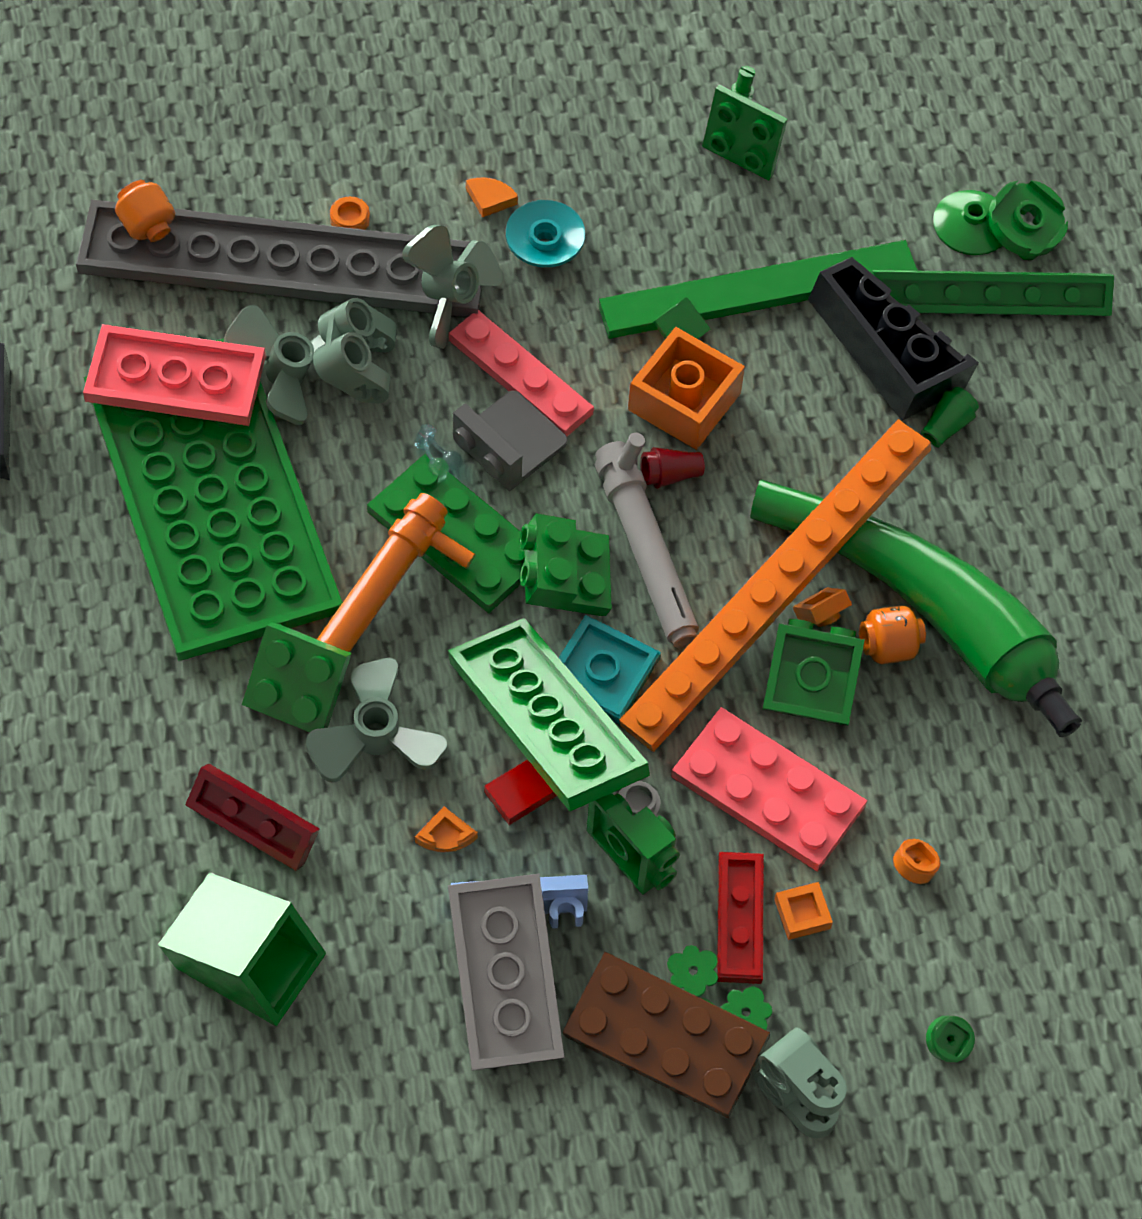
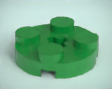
(1014, 233)

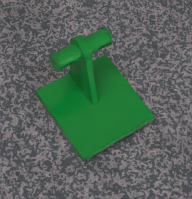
(744, 129)

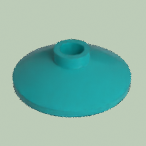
(549, 221)

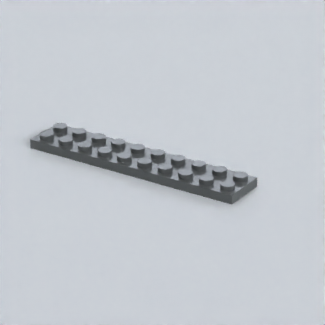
(264, 259)

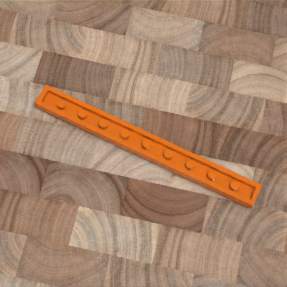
(774, 585)

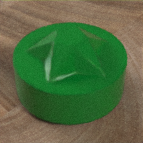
(950, 1038)

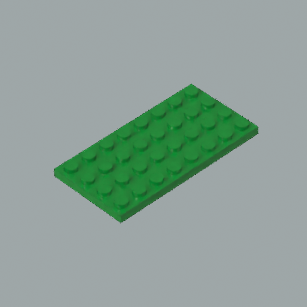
(218, 524)

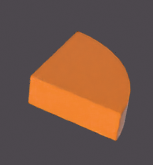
(490, 195)
(445, 832)

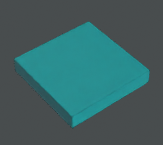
(609, 665)

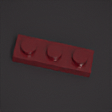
(252, 817)

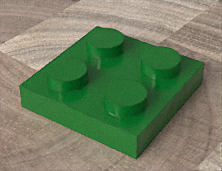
(296, 678)

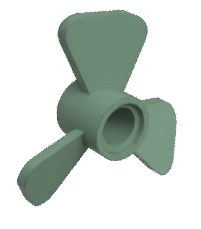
(450, 279)
(285, 396)
(338, 747)

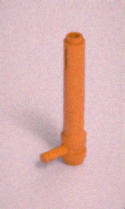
(407, 540)

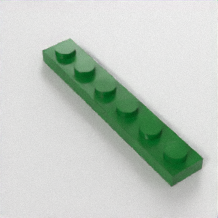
(1001, 292)

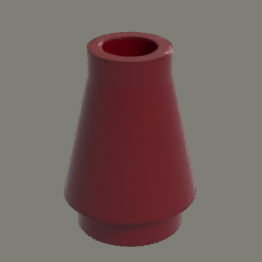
(669, 466)

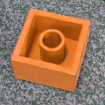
(685, 388)

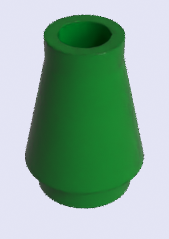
(951, 414)

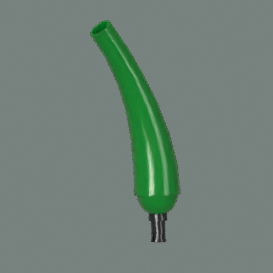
(971, 612)

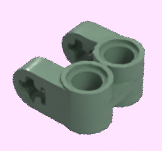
(345, 358)
(795, 1076)

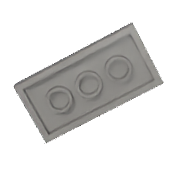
(505, 972)

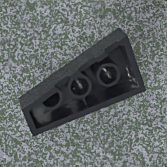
(888, 340)

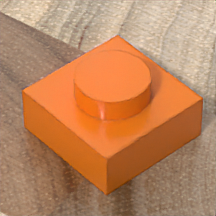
(823, 606)
(803, 910)

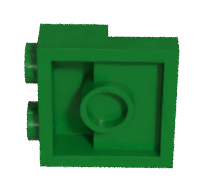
(565, 566)
(814, 672)
(637, 844)

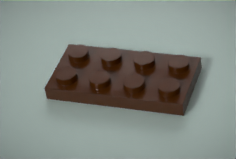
(666, 1034)

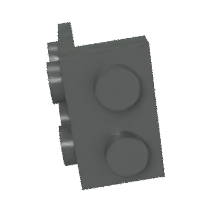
(508, 438)

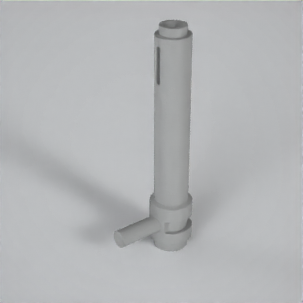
(626, 489)

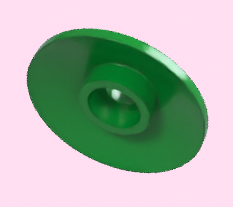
(959, 228)

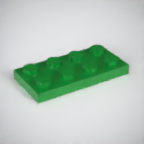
(470, 523)

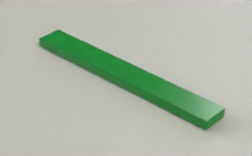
(742, 290)

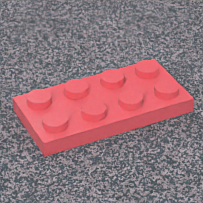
(174, 374)
(769, 789)

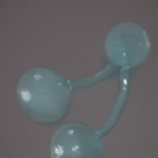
(437, 466)

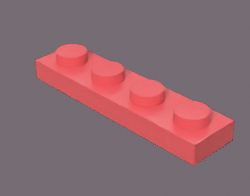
(520, 371)

